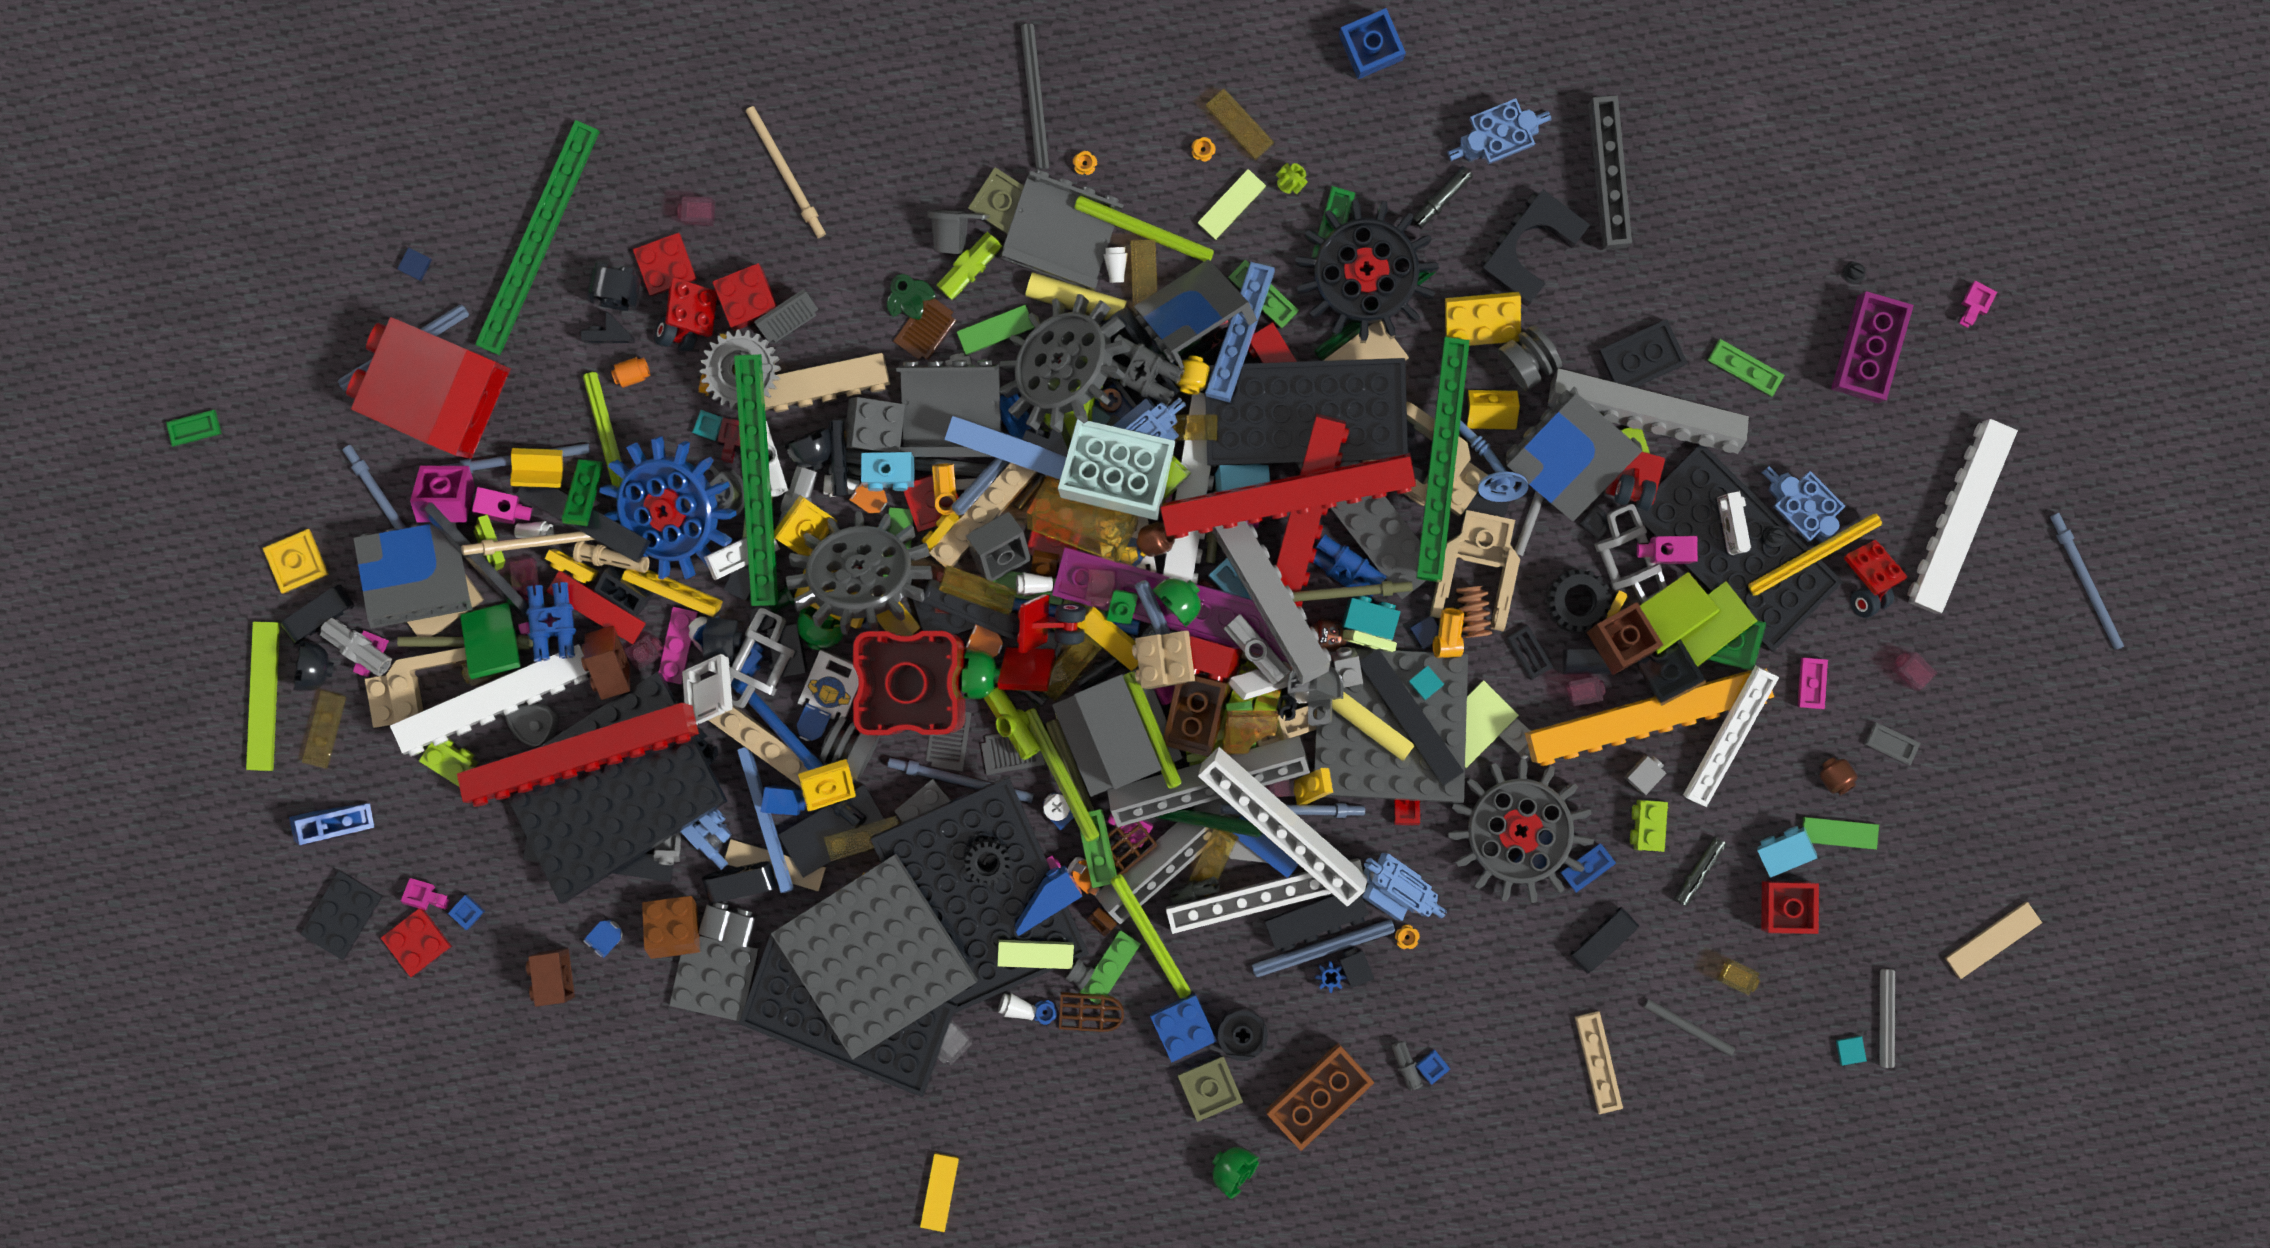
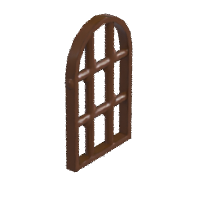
(1133, 847)
(1081, 1006)

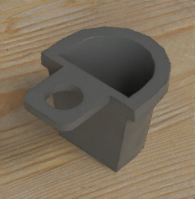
(950, 229)
(734, 495)
(1317, 693)

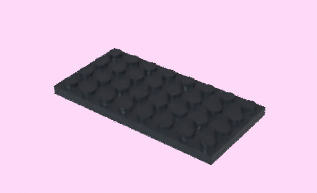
(1278, 404)
(1689, 507)
(786, 1011)

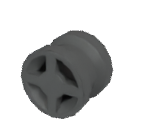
(1079, 974)

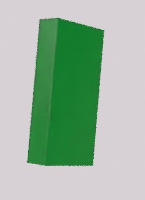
(193, 428)

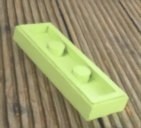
(1231, 204)
(1035, 954)

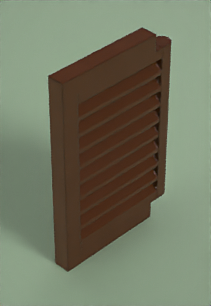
(925, 335)

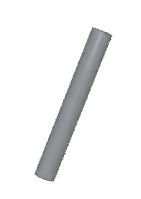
(1529, 524)

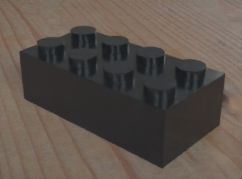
(1135, 333)

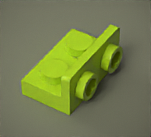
(448, 760)
(1649, 825)

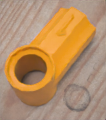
(944, 485)
(1449, 639)

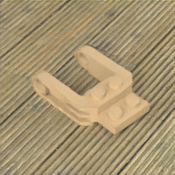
(1465, 476)
(1483, 541)
(398, 692)

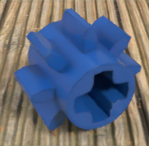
(1330, 969)

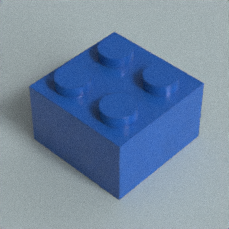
(1372, 43)
(1183, 1027)

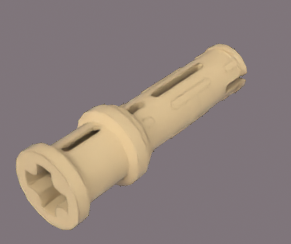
(601, 555)

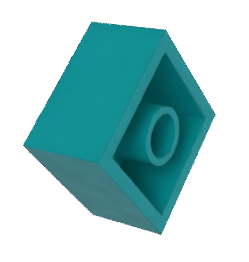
(1371, 618)

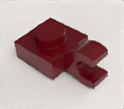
(730, 437)

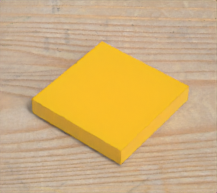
(800, 519)
(295, 561)
(826, 785)

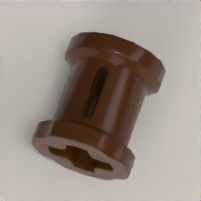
(1117, 396)

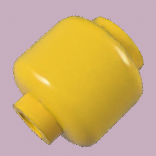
(1195, 375)

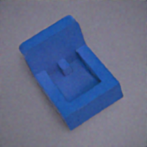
(752, 663)

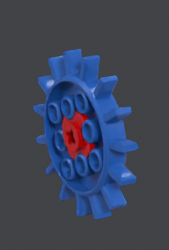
(667, 506)

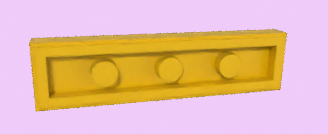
(674, 591)

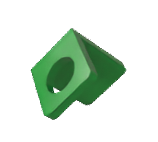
(1121, 607)

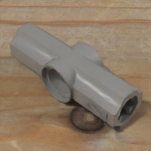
(801, 484)
(355, 646)
(1268, 662)

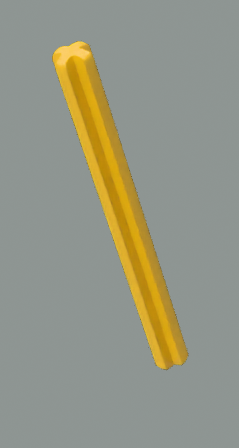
(1814, 554)

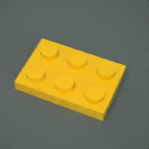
(1484, 318)

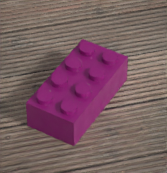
(1872, 347)

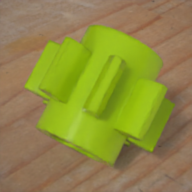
(1291, 178)

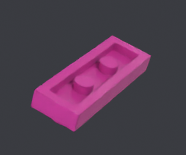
(677, 645)

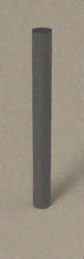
(1689, 1027)

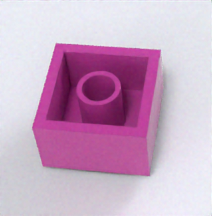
(447, 488)

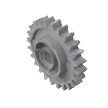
(721, 365)

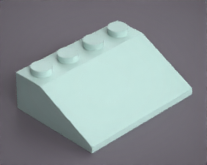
(1116, 469)

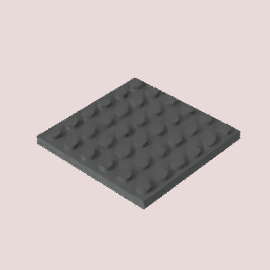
(1368, 770)
(874, 956)

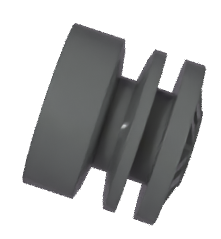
(1534, 355)
(846, 745)

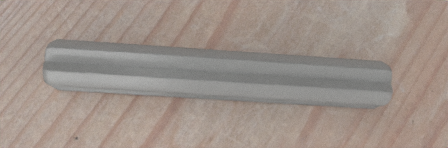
(1887, 1018)

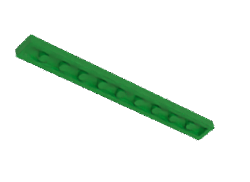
(537, 237)
(1442, 459)
(756, 479)

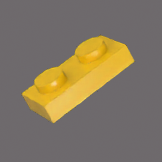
(944, 524)
(564, 562)
(1313, 786)

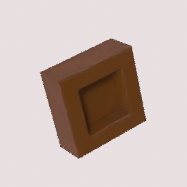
(1044, 564)
(1102, 921)

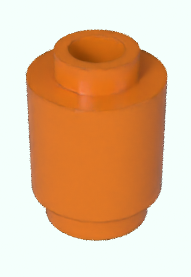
(630, 372)

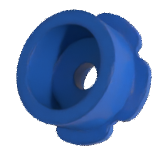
(1049, 1016)

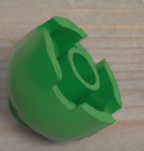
(1179, 598)
(818, 637)
(979, 674)
(1233, 1169)

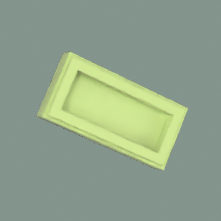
(1369, 640)

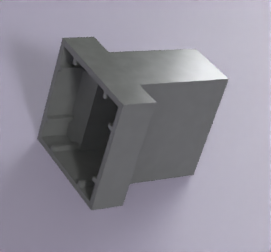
(1109, 735)

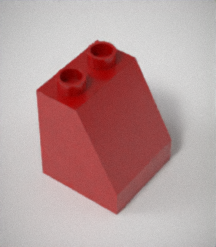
(427, 387)

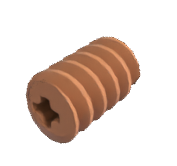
(1474, 611)

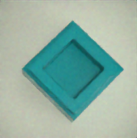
(708, 425)
(1426, 683)
(1851, 1050)

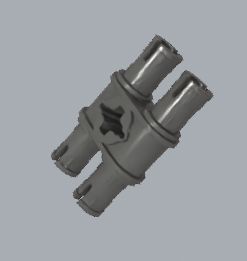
(1154, 365)

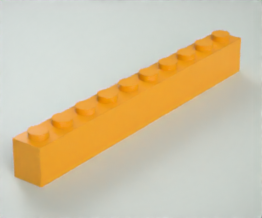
(1634, 720)

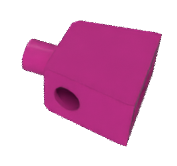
(490, 501)
(1679, 550)

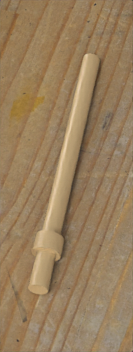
(808, 213)
(488, 547)

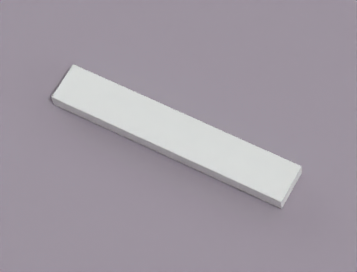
(1731, 736)

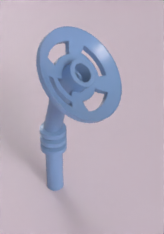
(1501, 480)

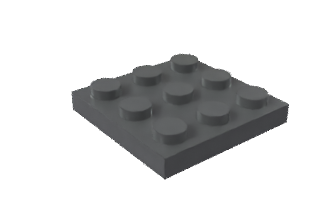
(715, 979)

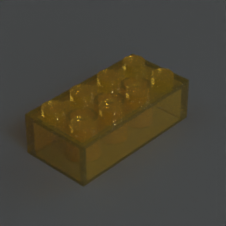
(1080, 524)

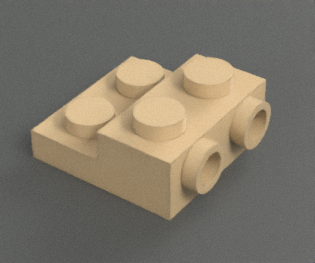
(1163, 660)

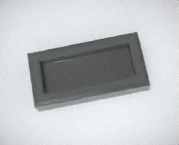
(1892, 743)

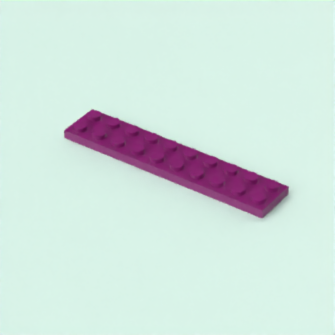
(1216, 610)

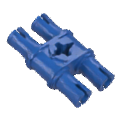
(1345, 565)
(562, 628)

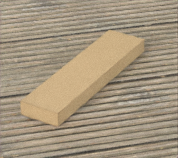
(745, 854)
(1993, 940)
(1598, 1062)

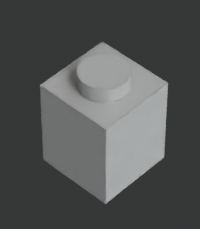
(1645, 774)

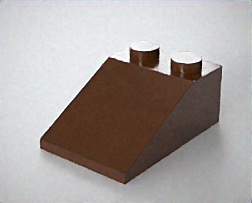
(1196, 715)

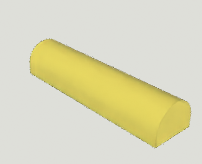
(1047, 289)
(1373, 726)

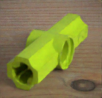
(969, 265)
(1012, 723)

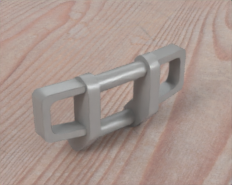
(1617, 539)
(751, 636)

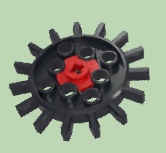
(1351, 272)

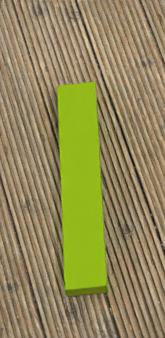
(263, 696)

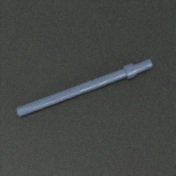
(506, 460)
(361, 469)
(2066, 538)
(913, 768)
(1339, 810)

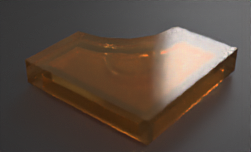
(1246, 728)

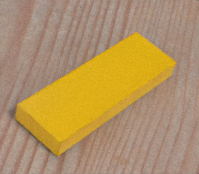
(1109, 637)
(939, 1192)

